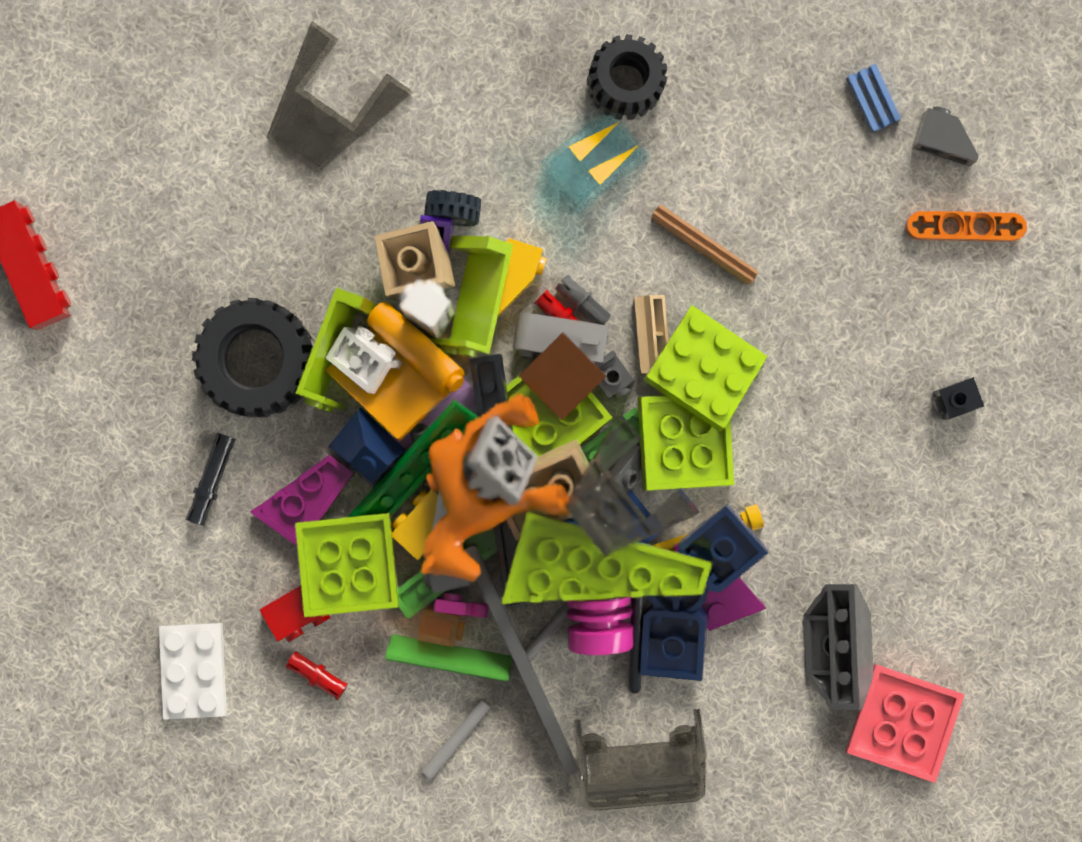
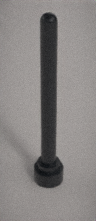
(635, 653)

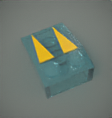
(593, 161)

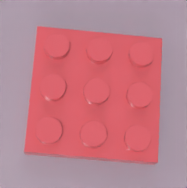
(905, 723)

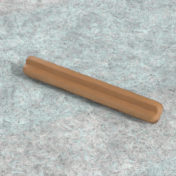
(704, 244)

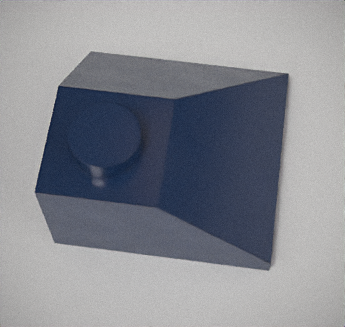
(366, 447)

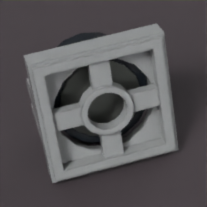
(497, 461)

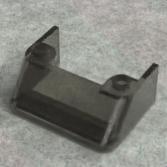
(642, 772)

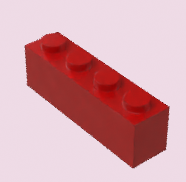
(28, 268)
(287, 617)

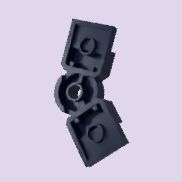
(677, 625)

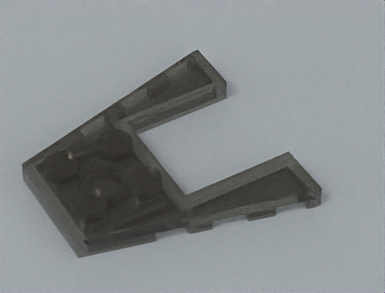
(312, 129)
(607, 510)

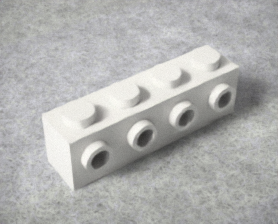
(427, 307)

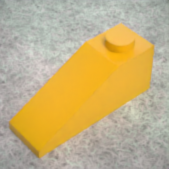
(523, 266)

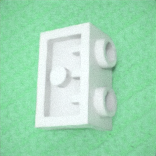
(362, 358)

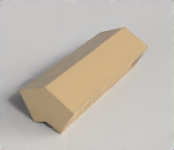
(650, 328)

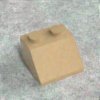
(413, 256)

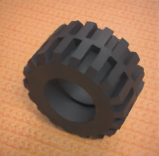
(634, 54)

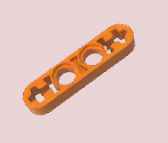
(965, 226)

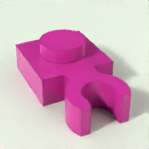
(452, 604)

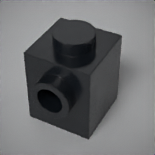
(957, 399)

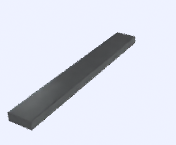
(523, 663)

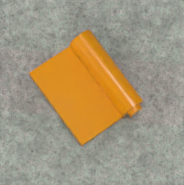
(416, 386)

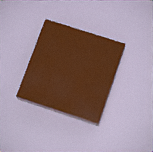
(562, 376)

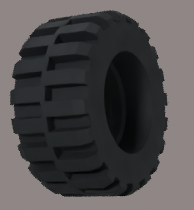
(214, 346)

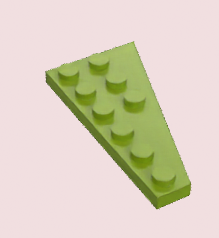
(564, 564)

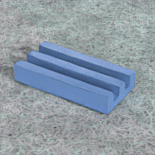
(863, 75)

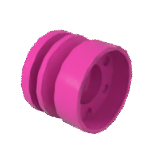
(599, 626)

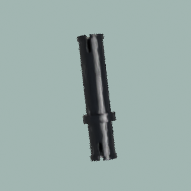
(211, 477)

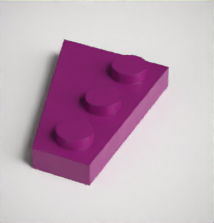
(305, 498)
(731, 604)

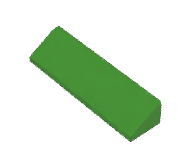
(447, 658)

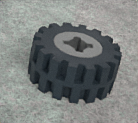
(460, 207)

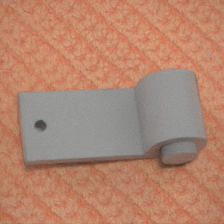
(538, 331)

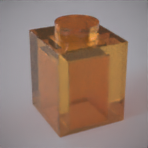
(440, 627)

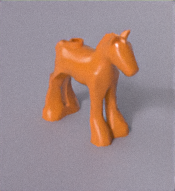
(465, 510)

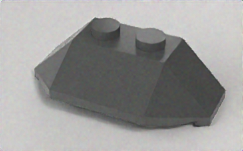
(839, 646)

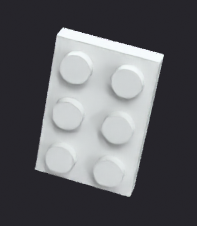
(192, 671)

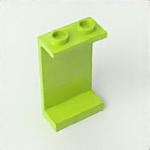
(478, 295)
(338, 315)

